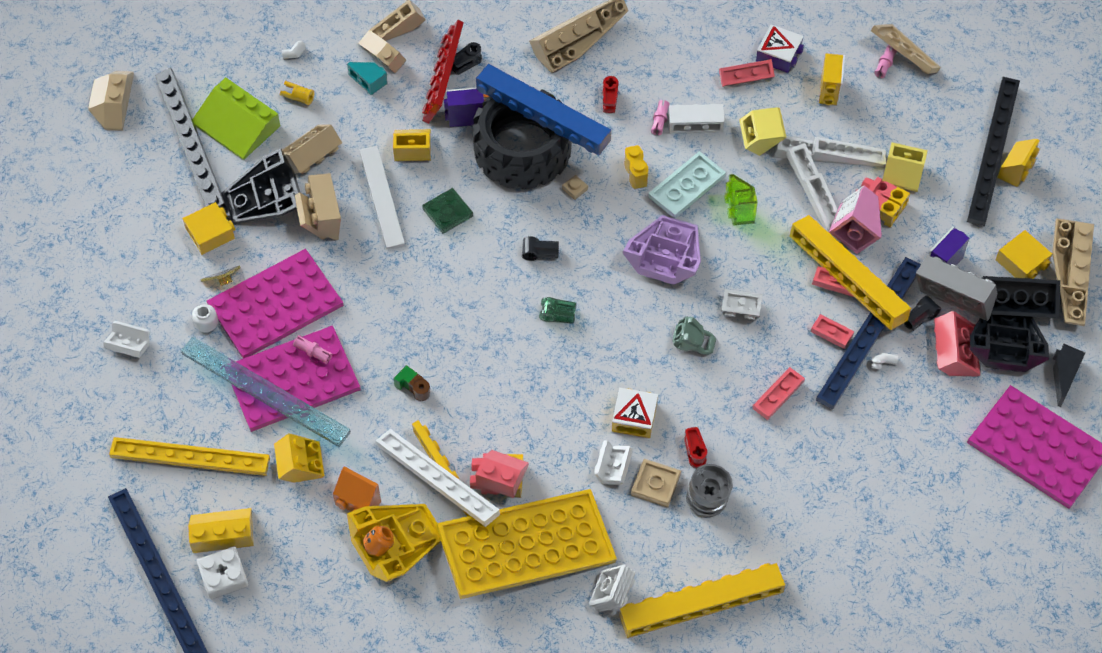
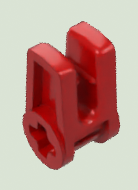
(610, 94)
(695, 447)

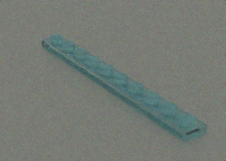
(266, 392)

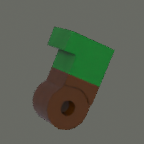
(413, 382)

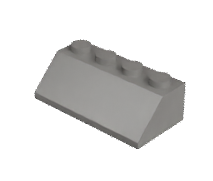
(957, 287)

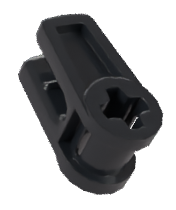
(467, 58)

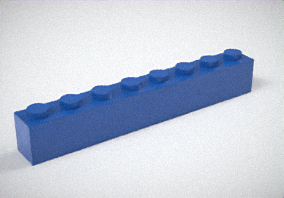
(543, 109)

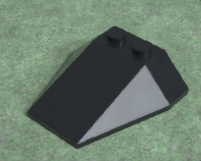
(263, 190)
(1009, 343)

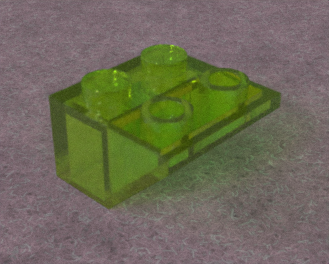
(741, 201)

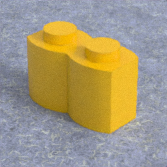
(636, 167)

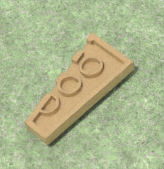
(906, 47)

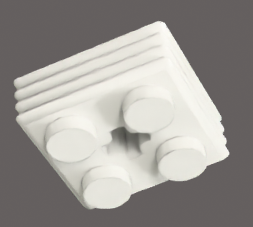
(218, 584)
(612, 588)

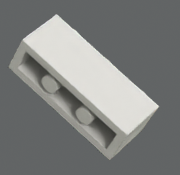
(696, 118)

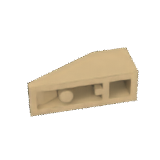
(399, 22)
(382, 51)

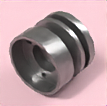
(709, 490)

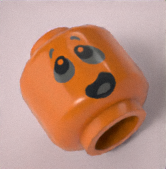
(378, 540)

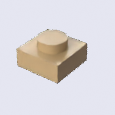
(575, 187)

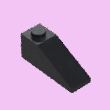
(1064, 370)

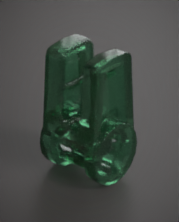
(558, 311)

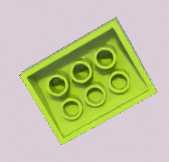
(236, 119)

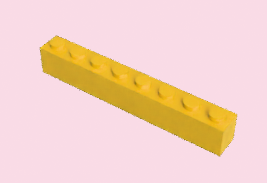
(850, 272)
(701, 600)

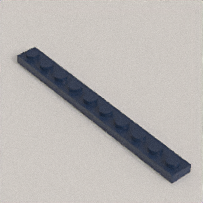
(864, 340)
(156, 573)

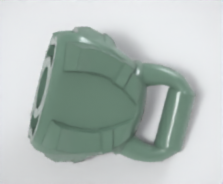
(690, 336)

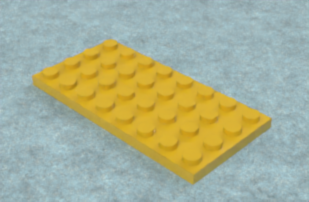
(526, 544)

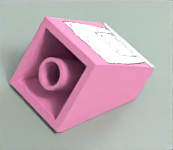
(858, 220)

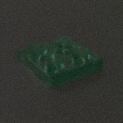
(447, 210)

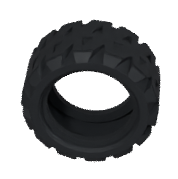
(515, 167)

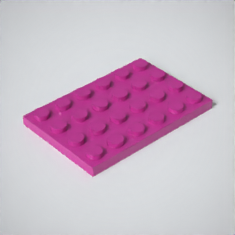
(275, 303)
(298, 375)
(1038, 446)

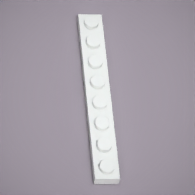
(438, 478)

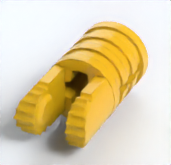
(298, 93)

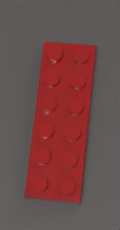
(442, 71)

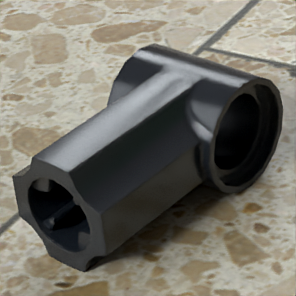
(533, 248)
(925, 310)

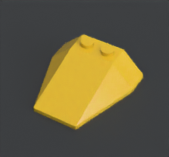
(413, 537)

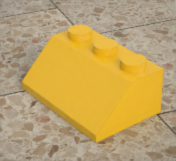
(221, 530)

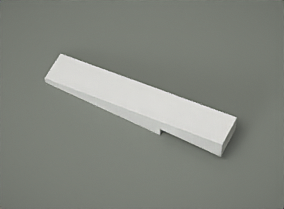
(834, 151)
(813, 185)
(381, 197)

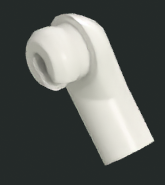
(295, 52)
(883, 358)

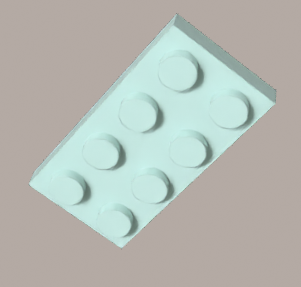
(686, 184)

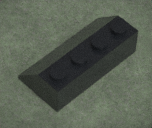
(1026, 297)

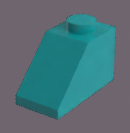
(368, 75)

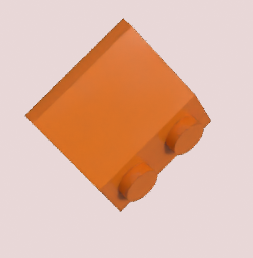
(355, 491)

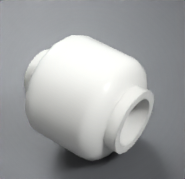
(205, 318)

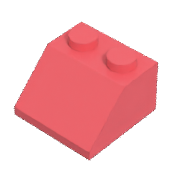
(501, 473)

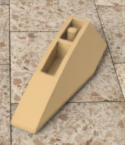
(575, 36)
(1072, 265)

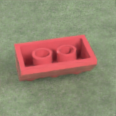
(954, 346)

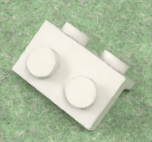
(742, 304)
(127, 339)
(613, 464)

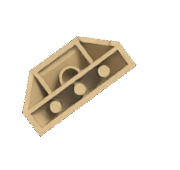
(111, 98)

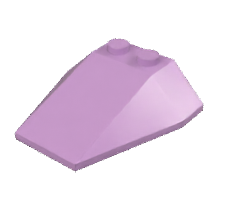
(665, 250)

